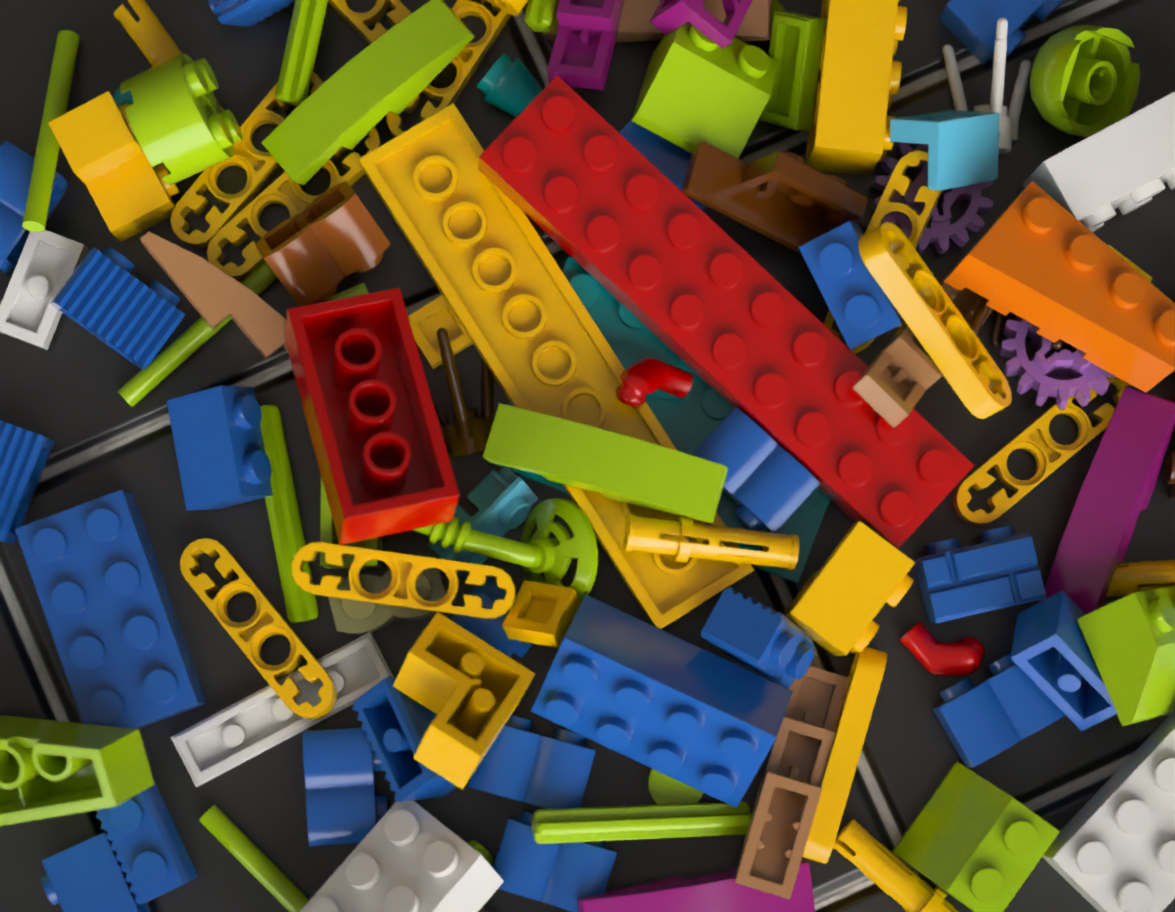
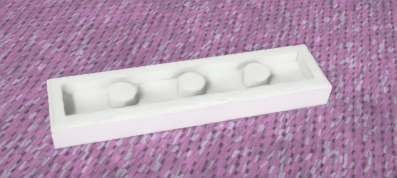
(264, 719)

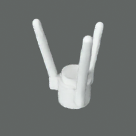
(1007, 123)

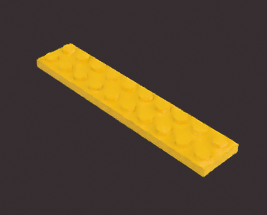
(532, 333)

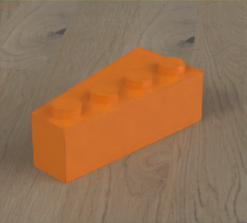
(1072, 288)

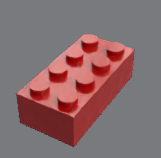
(370, 416)

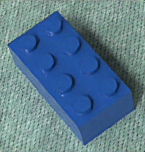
(111, 613)
(662, 701)

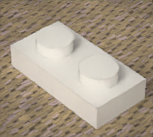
(37, 278)

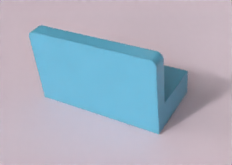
(960, 145)

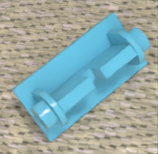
(502, 504)

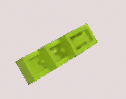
(366, 88)
(606, 463)

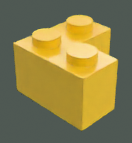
(114, 167)
(850, 590)
(469, 690)

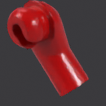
(647, 377)
(943, 658)

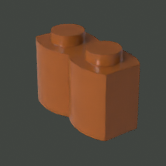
(323, 245)

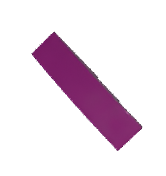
(585, 42)
(1112, 498)
(702, 894)

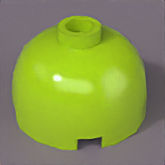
(1084, 79)

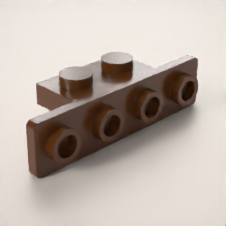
(772, 194)

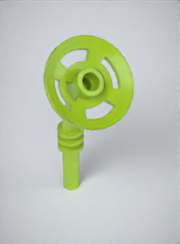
(539, 554)

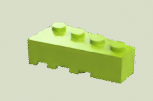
(67, 768)

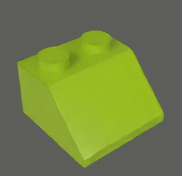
(704, 90)
(1136, 652)
(975, 841)

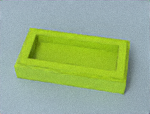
(798, 48)

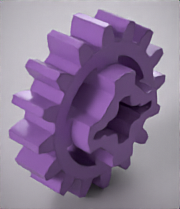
(938, 227)
(1045, 370)

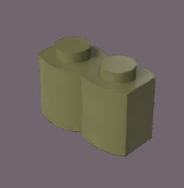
(367, 617)

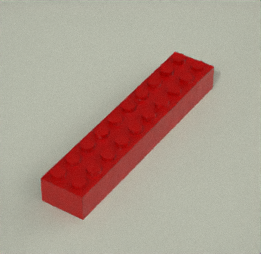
(718, 311)

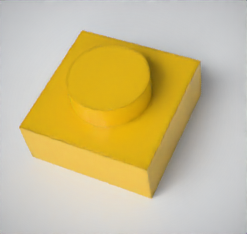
(426, 323)
(541, 613)

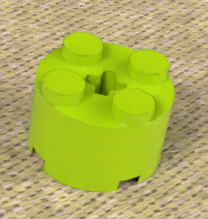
(180, 117)

